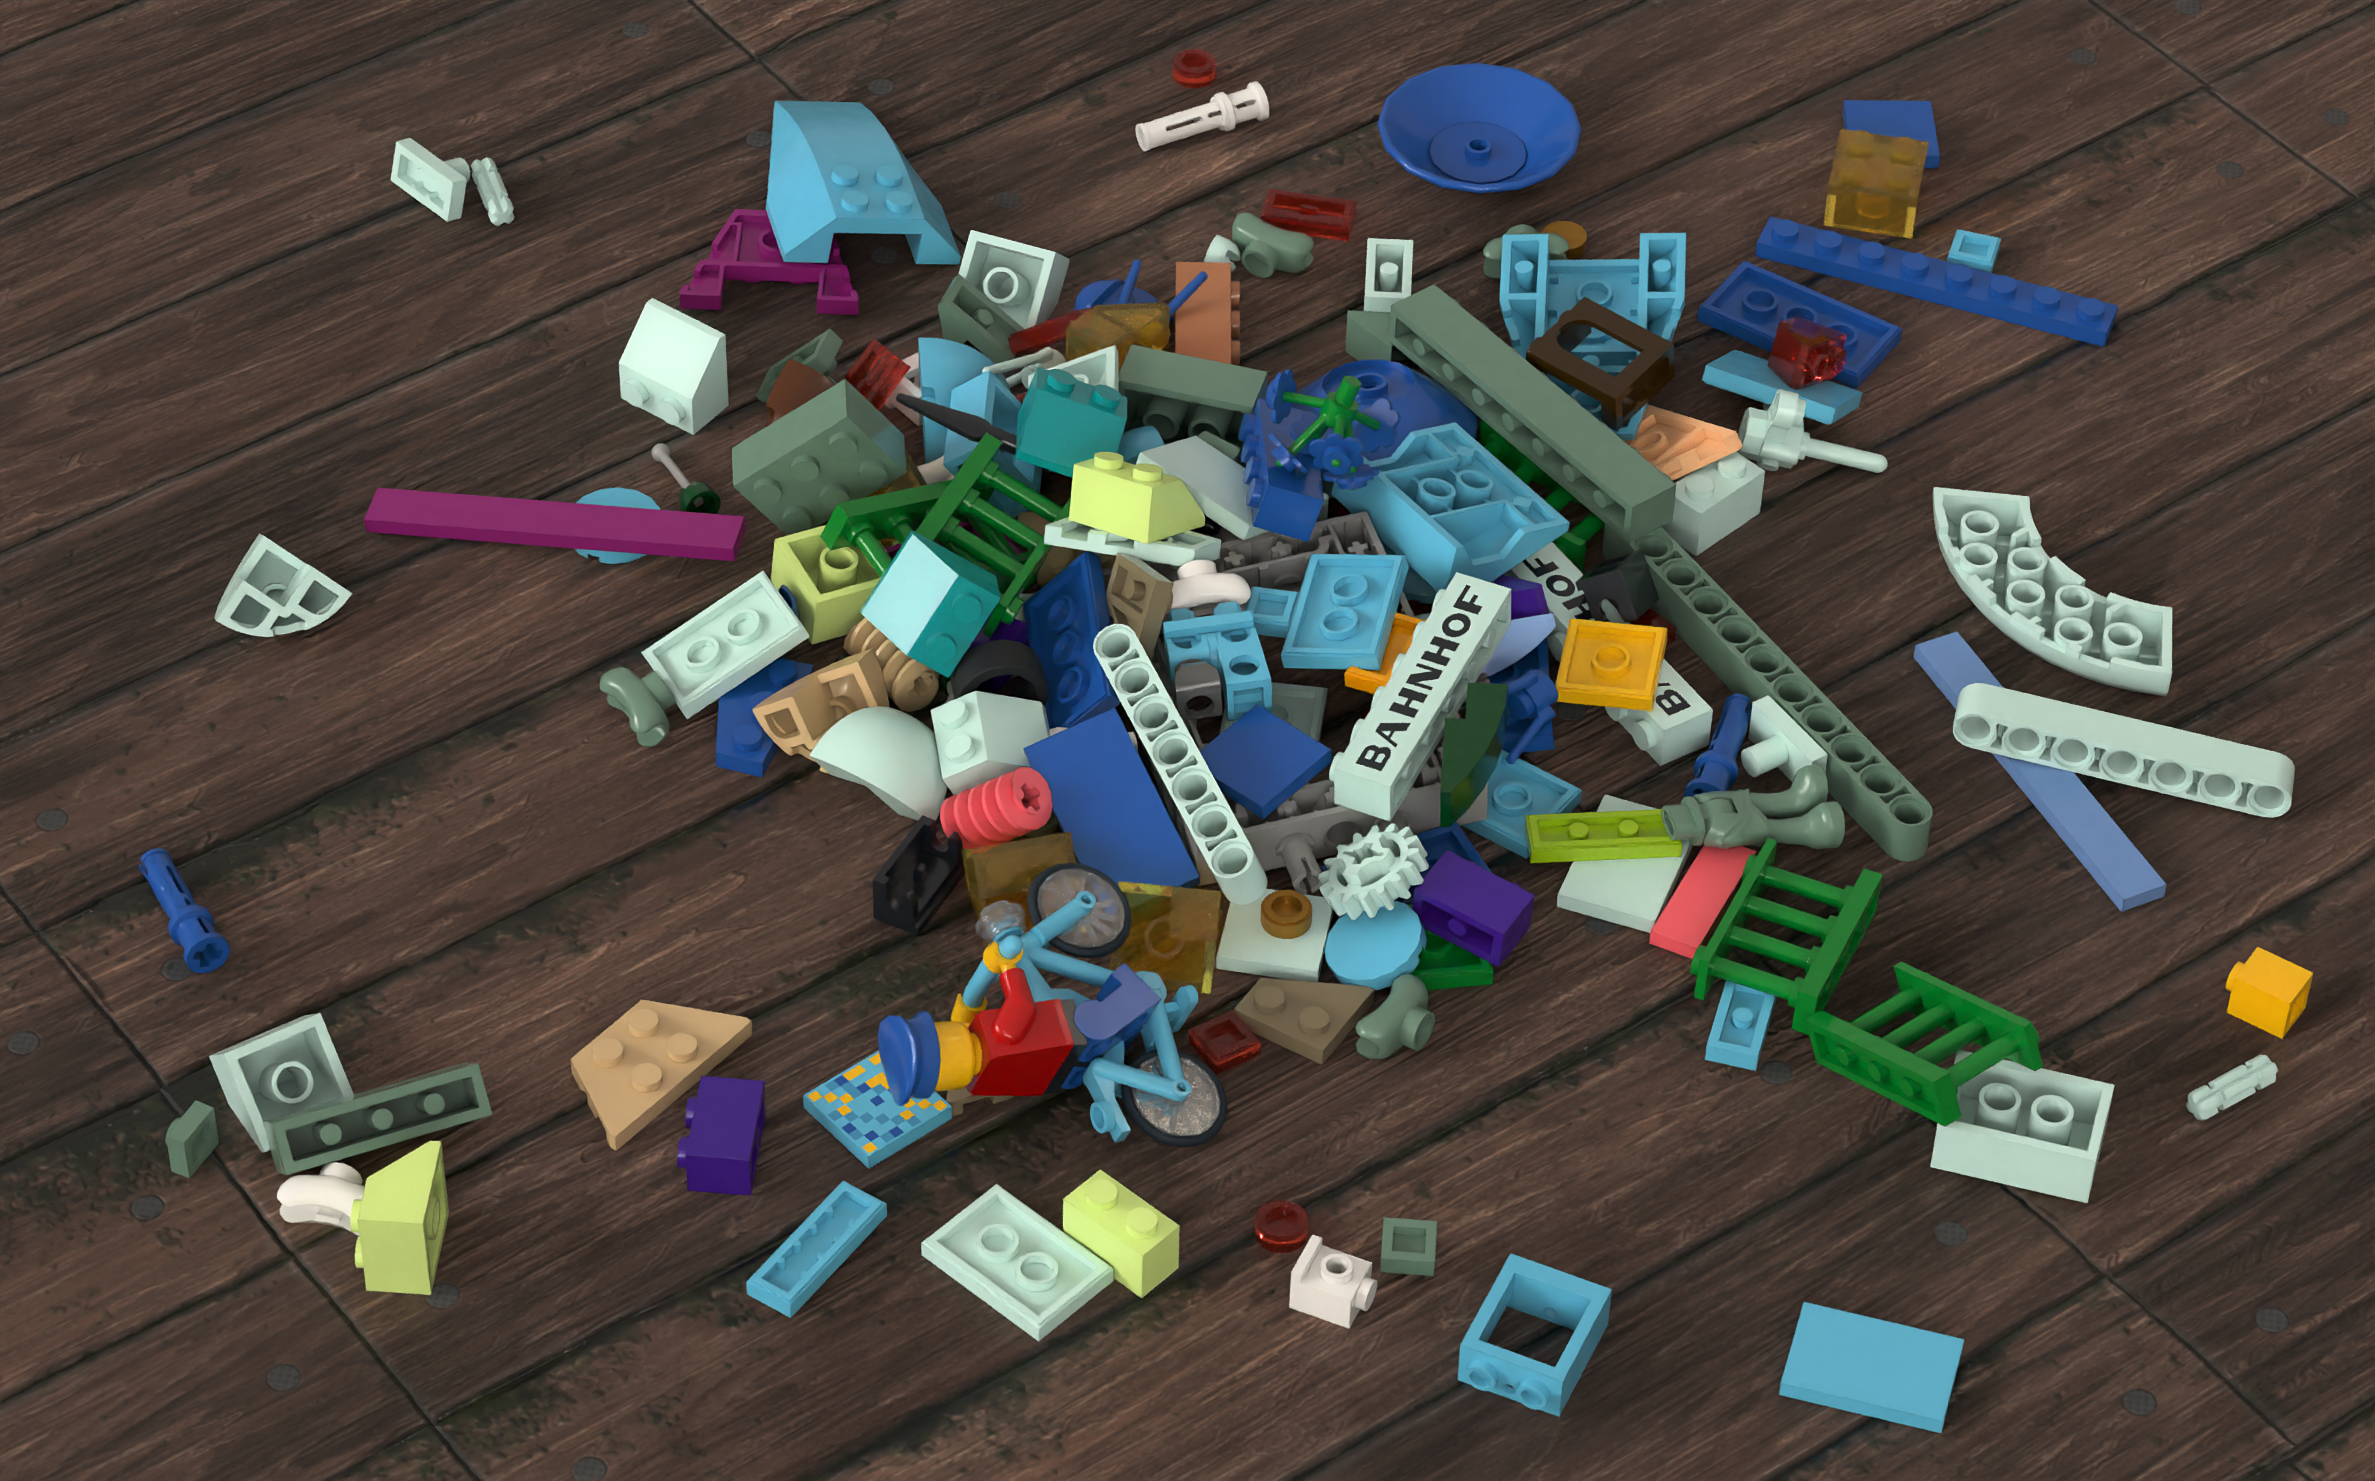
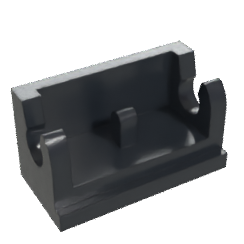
(1622, 579)
(917, 878)

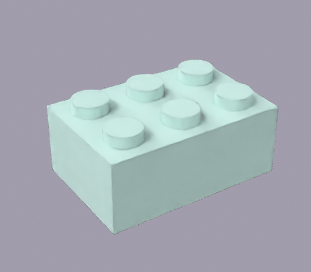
(2027, 1129)

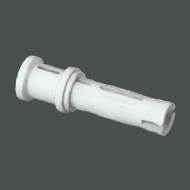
(1223, 112)

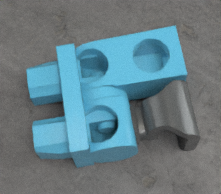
(1213, 651)

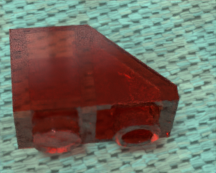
(1806, 353)

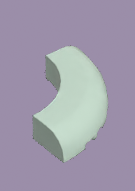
(2043, 602)

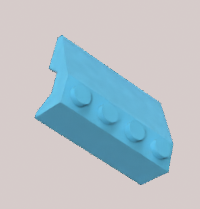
(1453, 508)

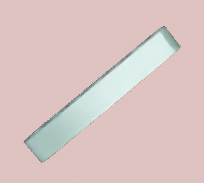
(2124, 750)
(1180, 764)

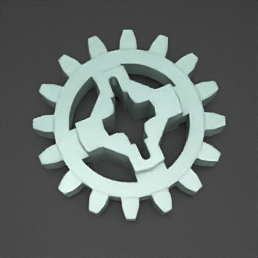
(1373, 871)

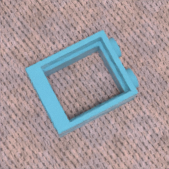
(992, 401)
(1549, 1296)

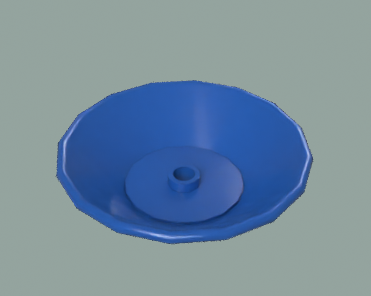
(1479, 128)
(1415, 396)

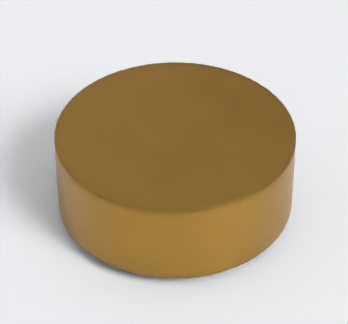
(1573, 234)
(1286, 914)

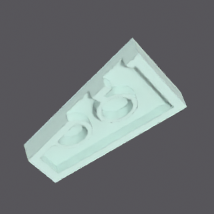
(1172, 550)

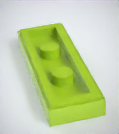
(1598, 836)

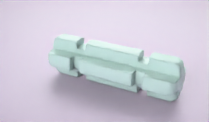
(492, 191)
(2231, 1087)

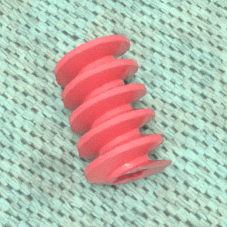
(998, 809)

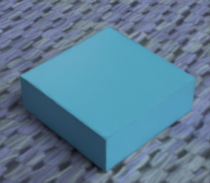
(1974, 250)
(1272, 610)

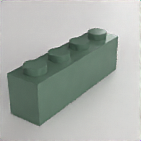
(377, 1118)

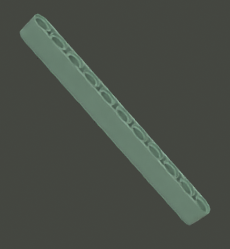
(1756, 667)

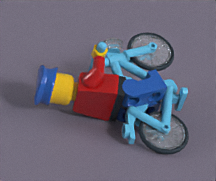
(1062, 1035)

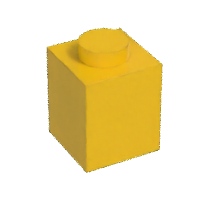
(2268, 992)

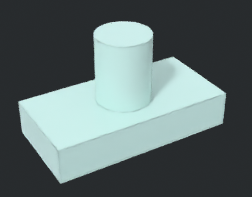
(430, 180)
(1778, 742)

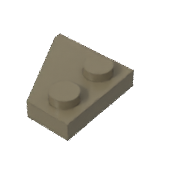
(1139, 599)
(1304, 1014)

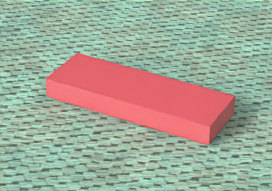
(1700, 900)

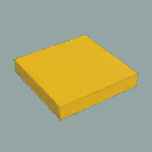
(1611, 664)

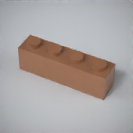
(1206, 319)

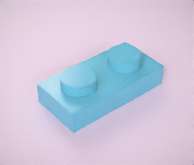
(1740, 1026)

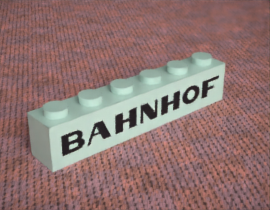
(1423, 690)
(1679, 715)

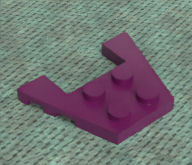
(750, 253)

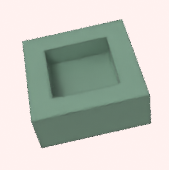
(192, 1139)
(1408, 1246)

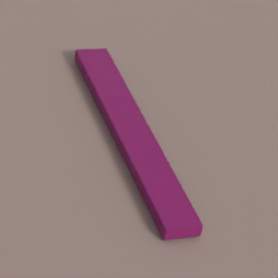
(556, 524)

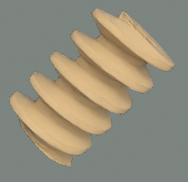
(907, 680)

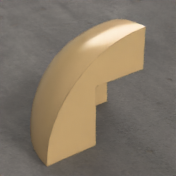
(812, 705)

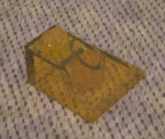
(1172, 933)

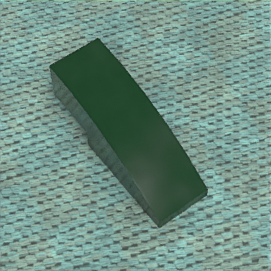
(1472, 749)

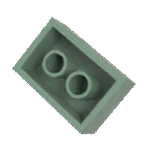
(1188, 394)
(818, 457)

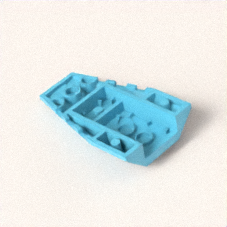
(846, 175)
(1641, 290)

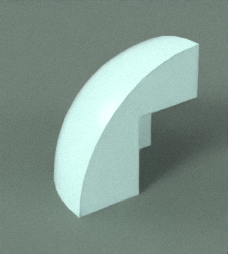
(277, 593)
(889, 756)

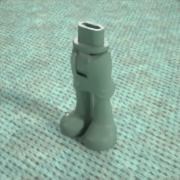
(1741, 816)

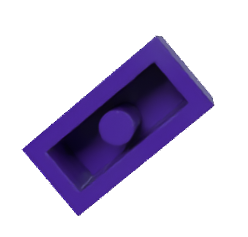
(1473, 908)
(724, 1135)

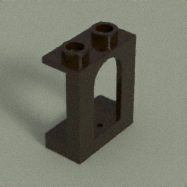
(1619, 395)

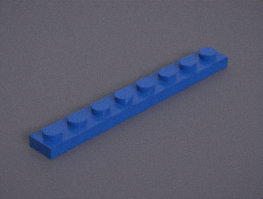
(1937, 281)

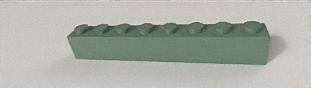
(1532, 413)

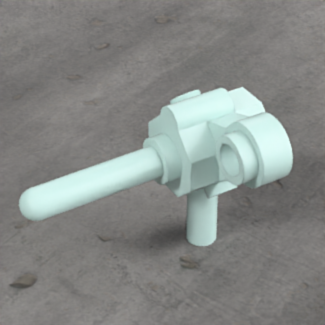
(1778, 438)

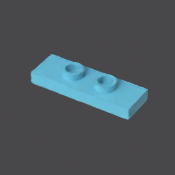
(816, 1249)

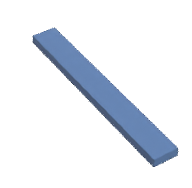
(2053, 791)

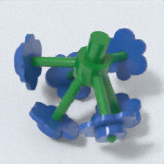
(1331, 434)

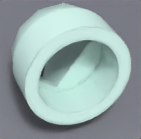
(1223, 251)

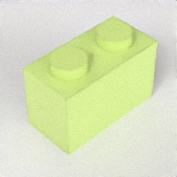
(1122, 1232)

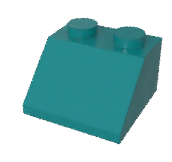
(1067, 421)
(931, 603)

